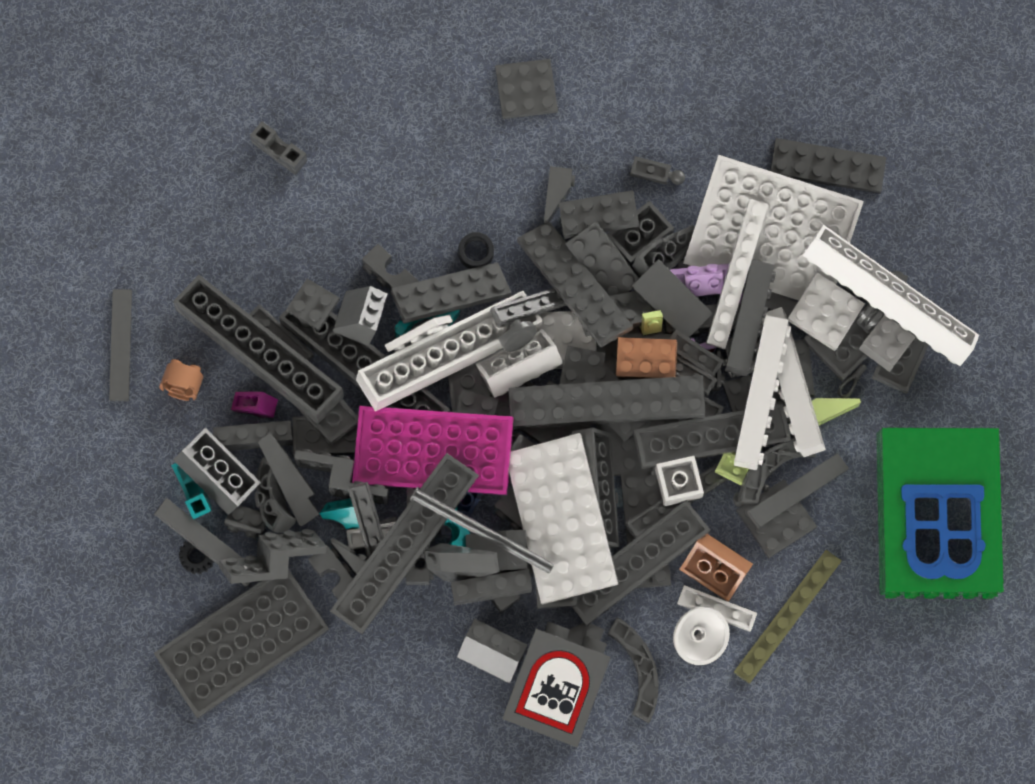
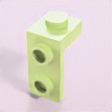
(651, 322)

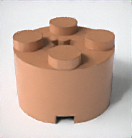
(181, 380)

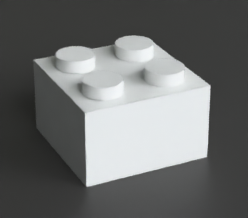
(679, 481)

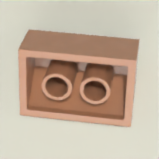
(716, 567)

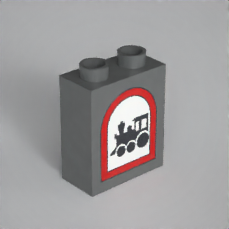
(557, 684)

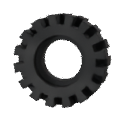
(188, 564)

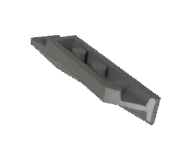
(290, 480)

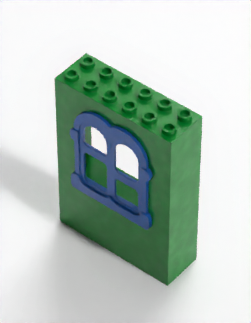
(939, 466)

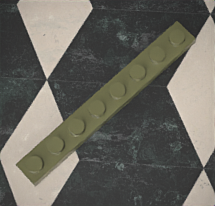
(787, 616)

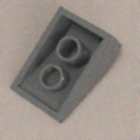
(506, 560)

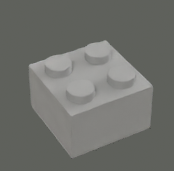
(887, 343)

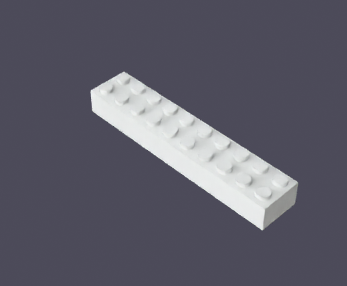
(891, 296)
(435, 357)

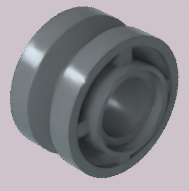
(870, 316)

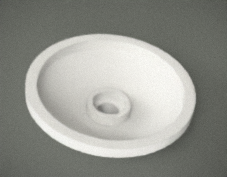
(711, 636)

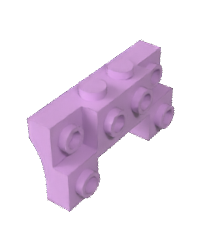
(703, 279)

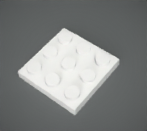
(825, 311)
(566, 330)
(419, 333)

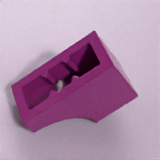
(255, 403)

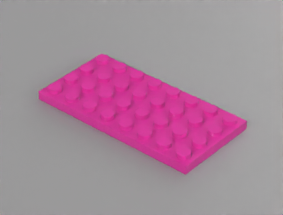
(408, 444)

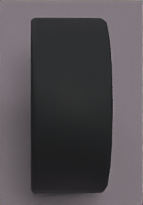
(475, 236)

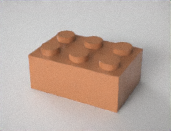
(646, 358)

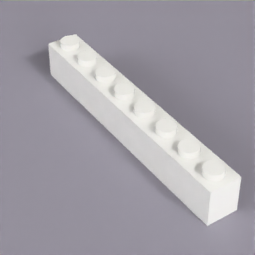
(761, 392)
(797, 398)

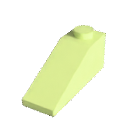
(830, 408)

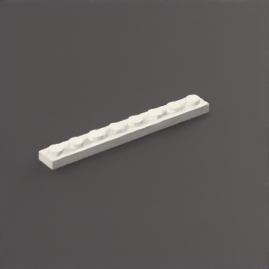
(736, 274)

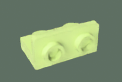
(728, 470)

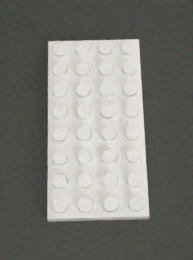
(562, 518)

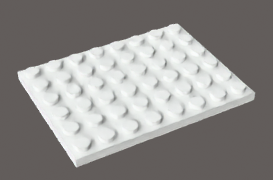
(790, 222)

